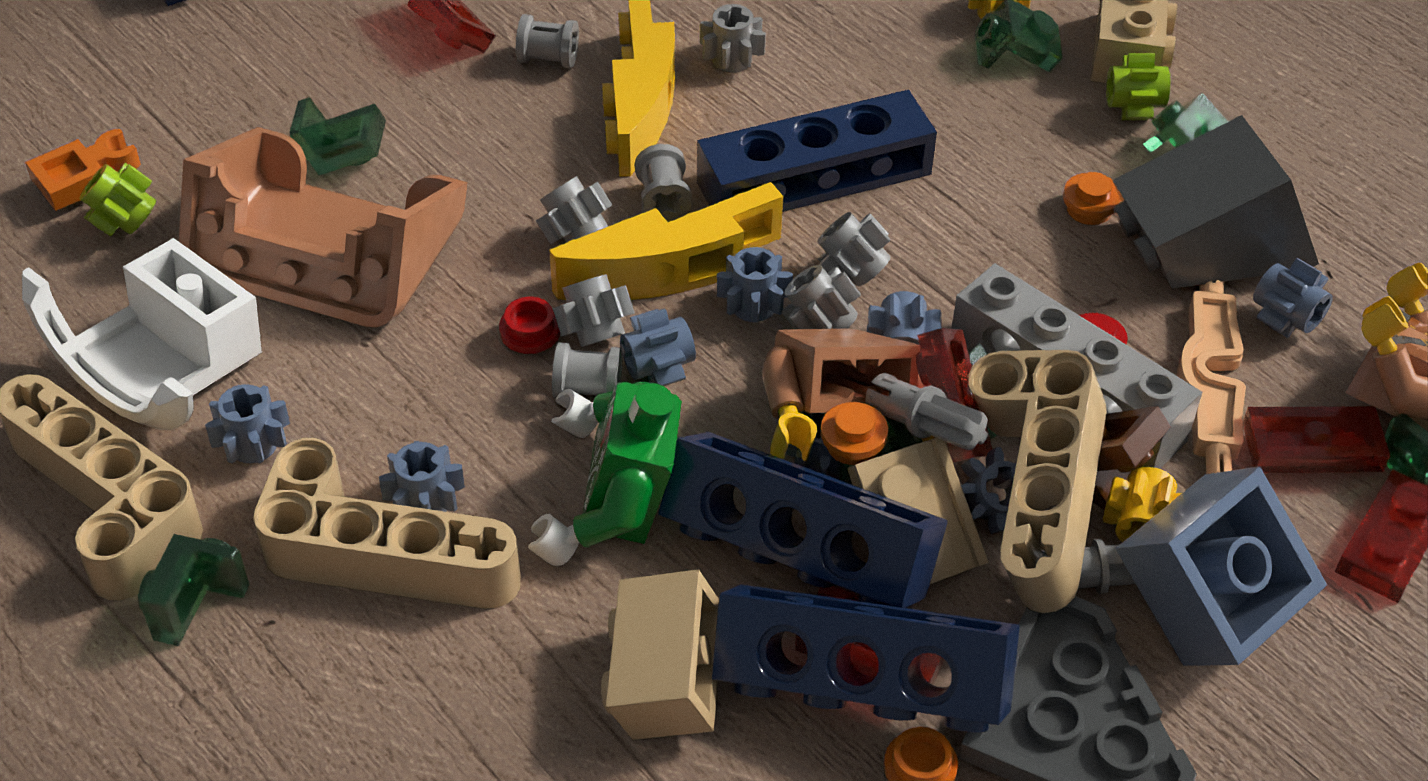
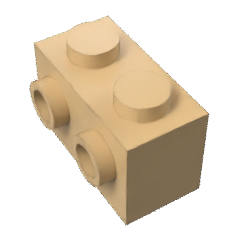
(1132, 28)
(662, 655)

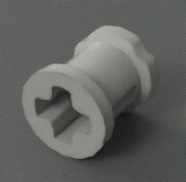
(547, 41)
(659, 190)
(586, 370)

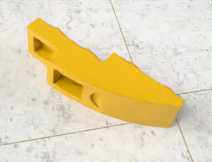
(640, 86)
(670, 256)

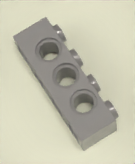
(1015, 316)

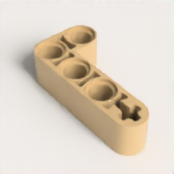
(1052, 406)
(131, 489)
(374, 546)

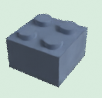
(1222, 567)

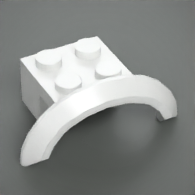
(170, 342)

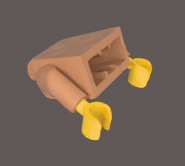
(1397, 364)
(824, 369)

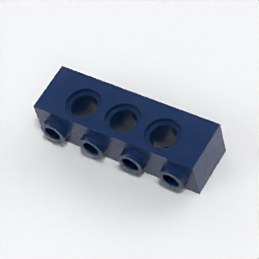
(822, 152)
(899, 537)
(976, 650)

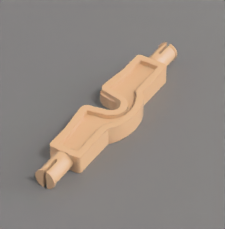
(1215, 346)

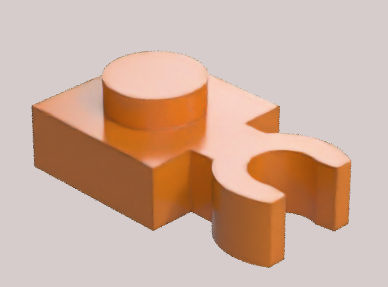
(68, 169)

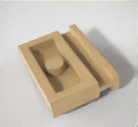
(928, 481)

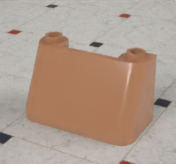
(309, 245)

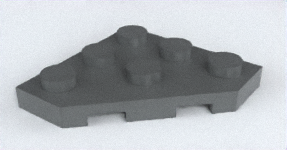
(1077, 709)

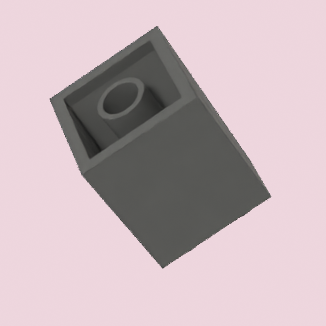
(1214, 210)

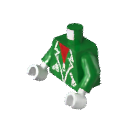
(626, 471)

